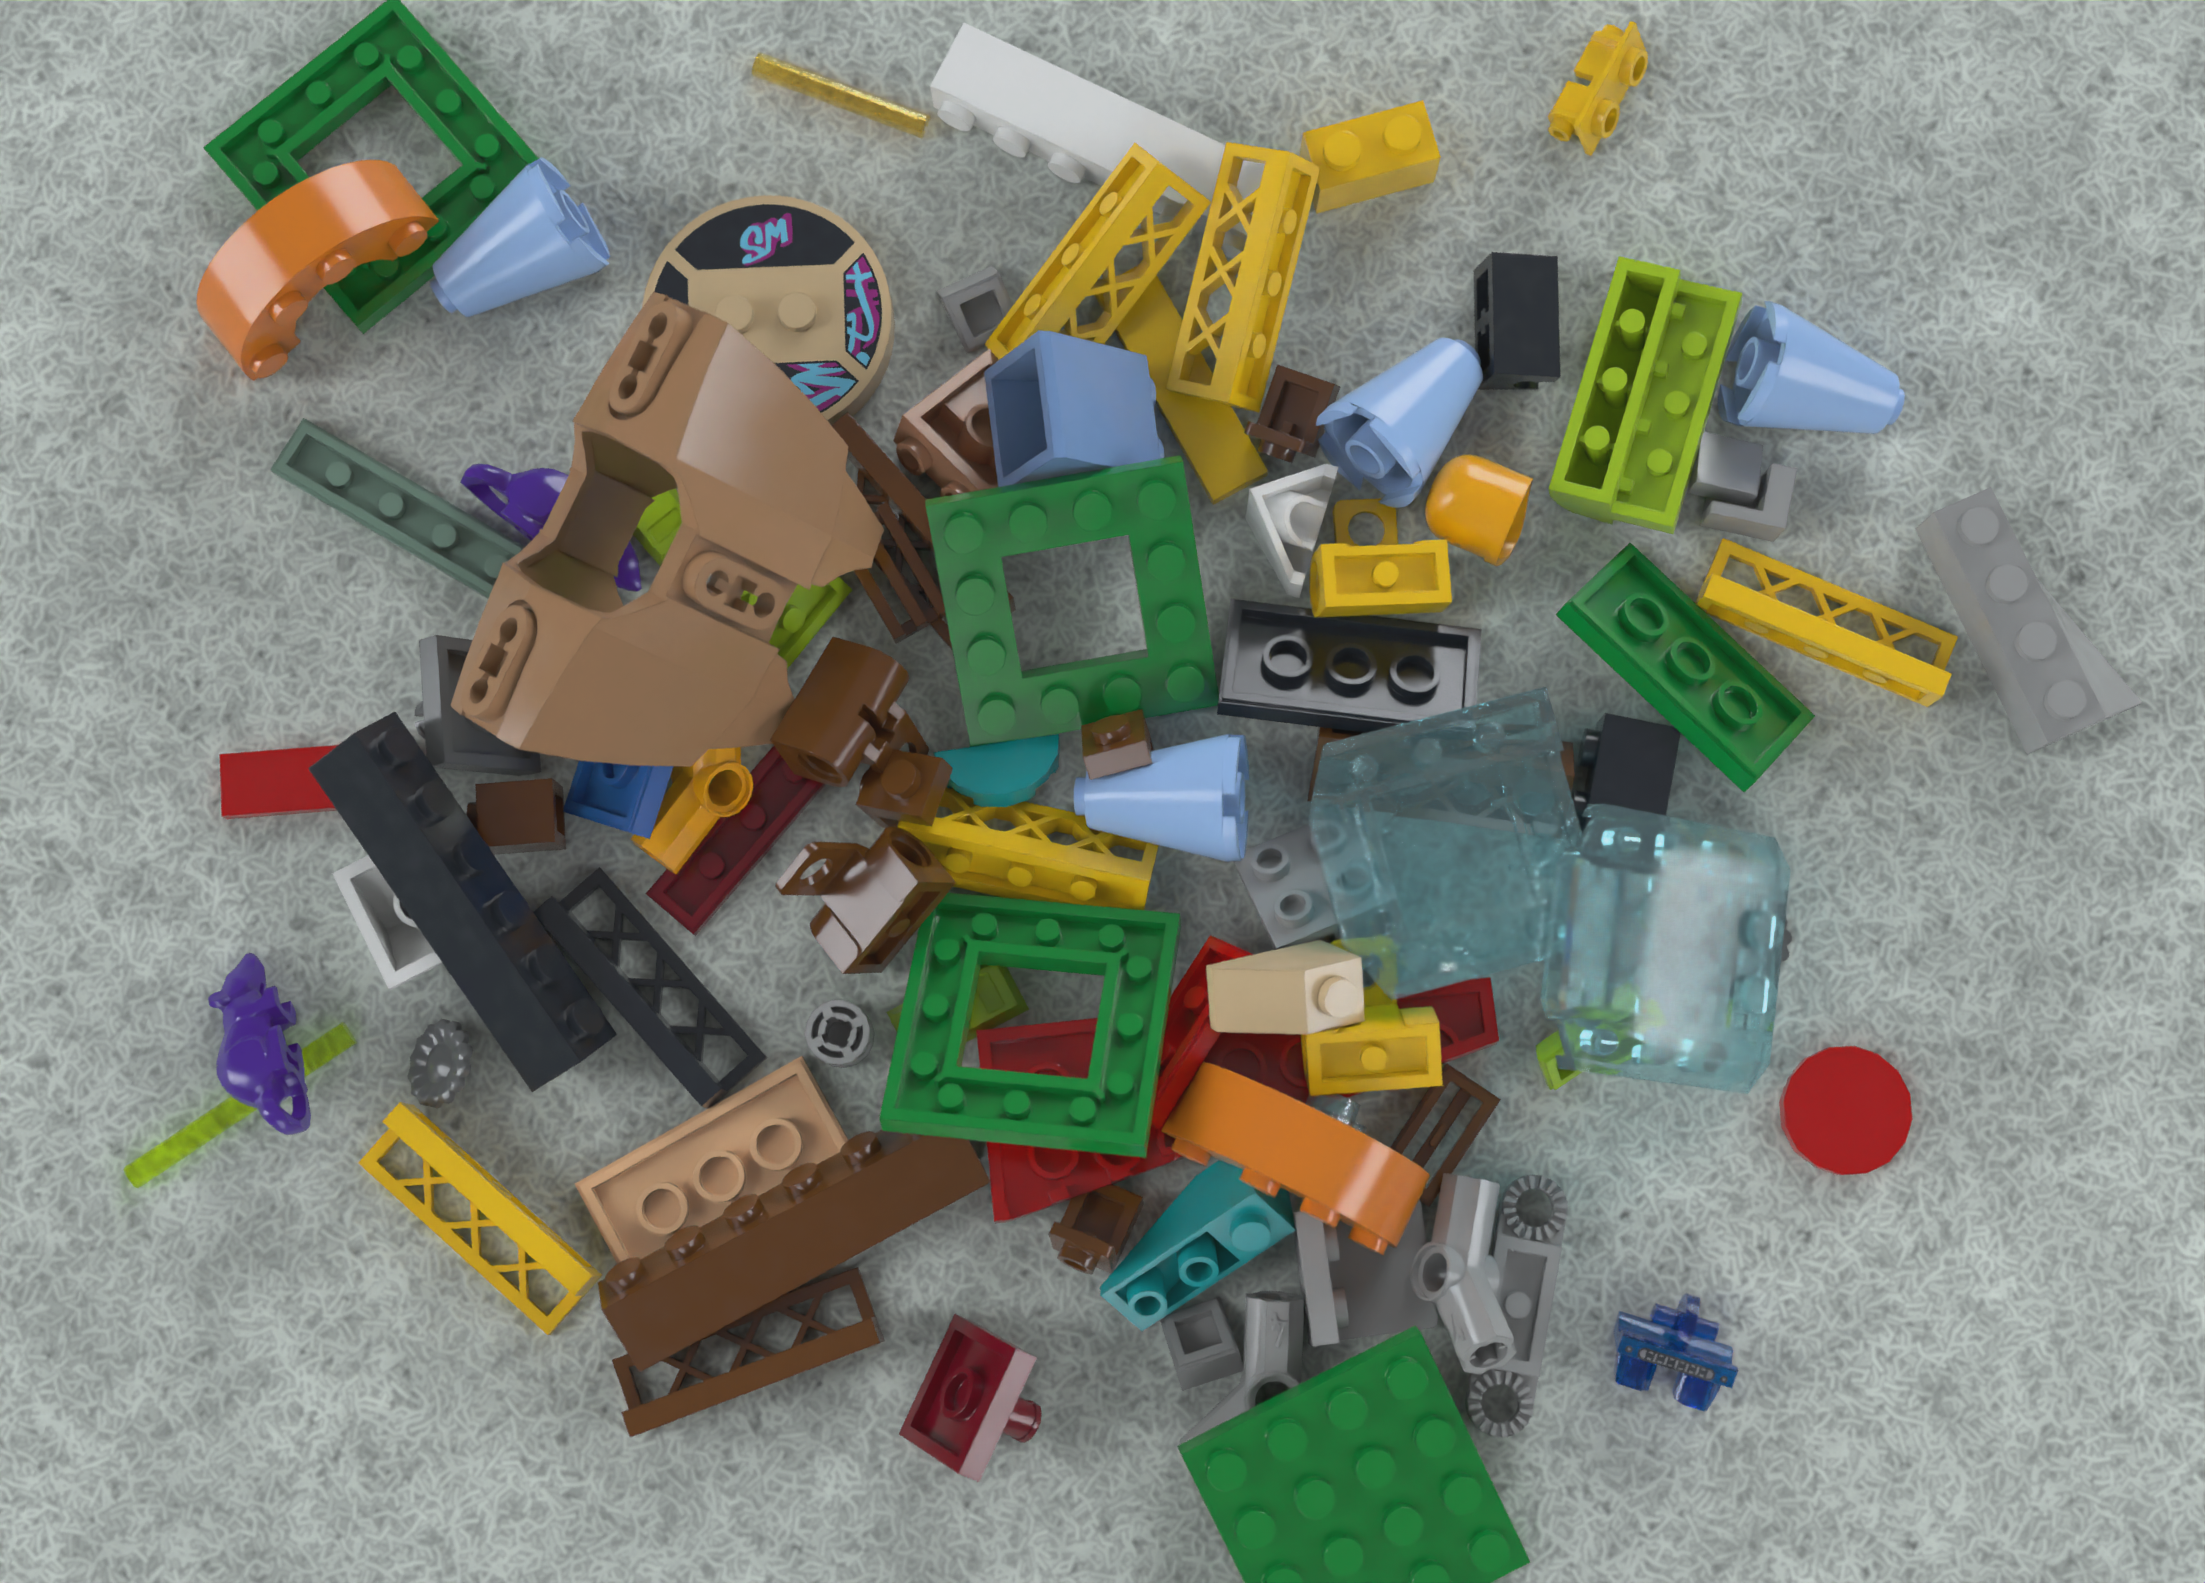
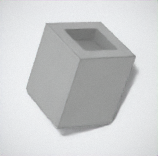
(1765, 516)

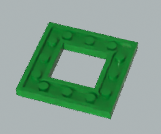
(378, 53)
(1133, 500)
(1101, 1114)

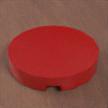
(1846, 1110)

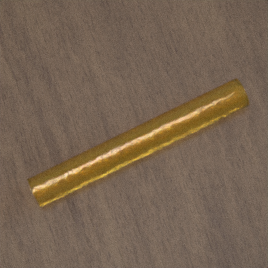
(840, 95)

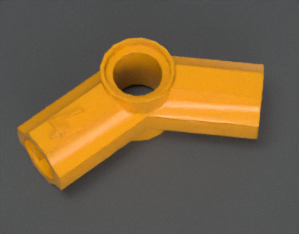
(695, 806)

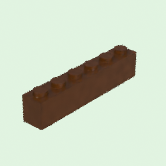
(783, 1238)

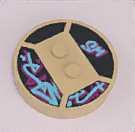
(794, 288)

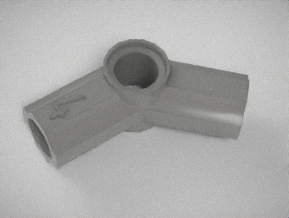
(1462, 1275)
(1270, 1354)

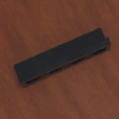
(631, 1002)

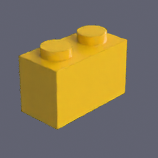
(1371, 156)

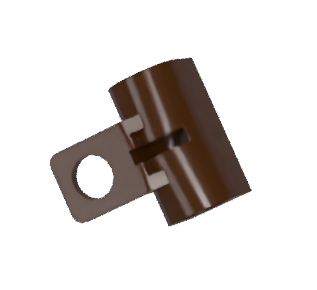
(847, 715)
(870, 896)

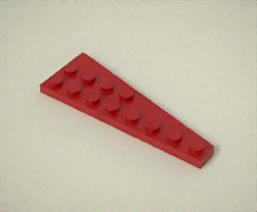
(1040, 1177)

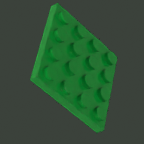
(1356, 1479)

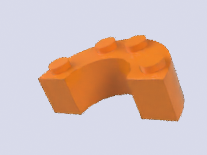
(297, 248)
(1300, 1150)

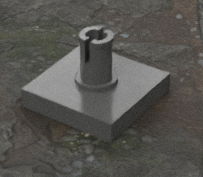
(450, 737)

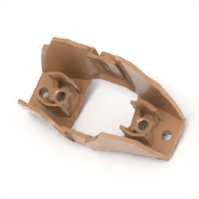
(761, 511)

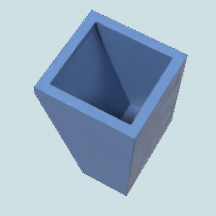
(1069, 408)

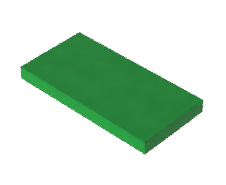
(1686, 666)

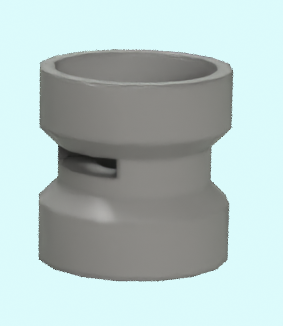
(848, 1038)

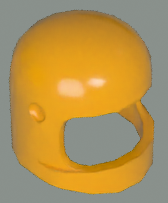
(1478, 506)

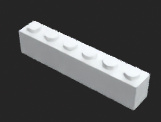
(1074, 123)

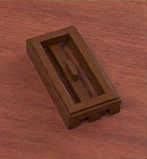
(918, 619)
(1467, 1089)

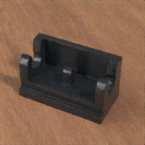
(1517, 320)

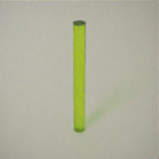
(227, 1114)

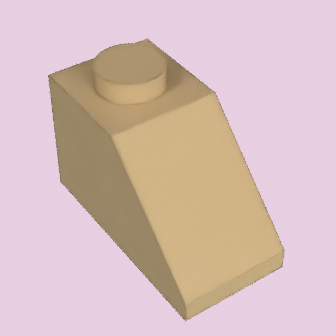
(1287, 990)

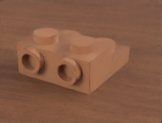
(951, 433)

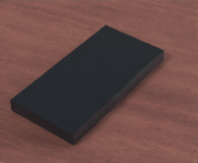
(1343, 668)

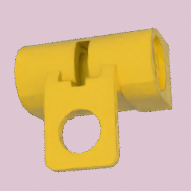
(1377, 577)
(1382, 1053)

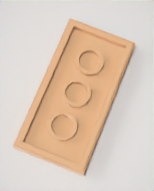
(712, 1161)

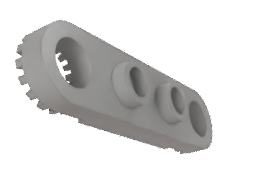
(1527, 1281)

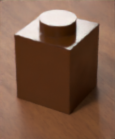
(519, 815)

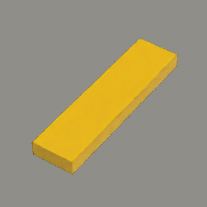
(1202, 427)

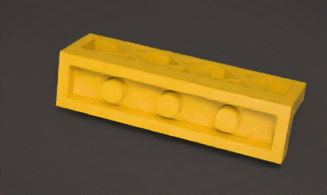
(1090, 252)
(1262, 280)
(1819, 635)
(1027, 863)
(490, 1198)

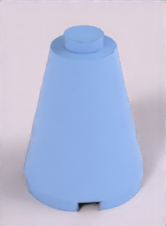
(520, 245)
(1804, 378)
(1402, 420)
(1180, 801)

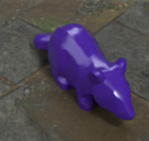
(529, 504)
(254, 1054)

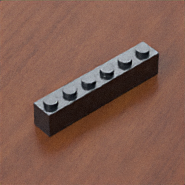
(462, 900)

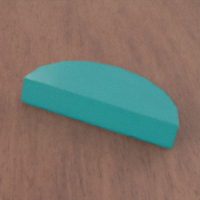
(1002, 771)

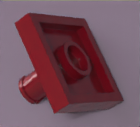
(972, 1399)

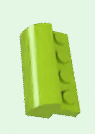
(1644, 397)

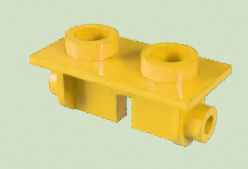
(1612, 65)

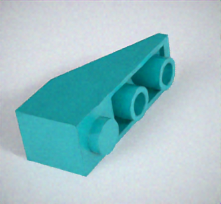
(1197, 1243)

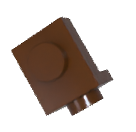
(1291, 414)
(1116, 744)
(906, 789)
(1096, 1228)

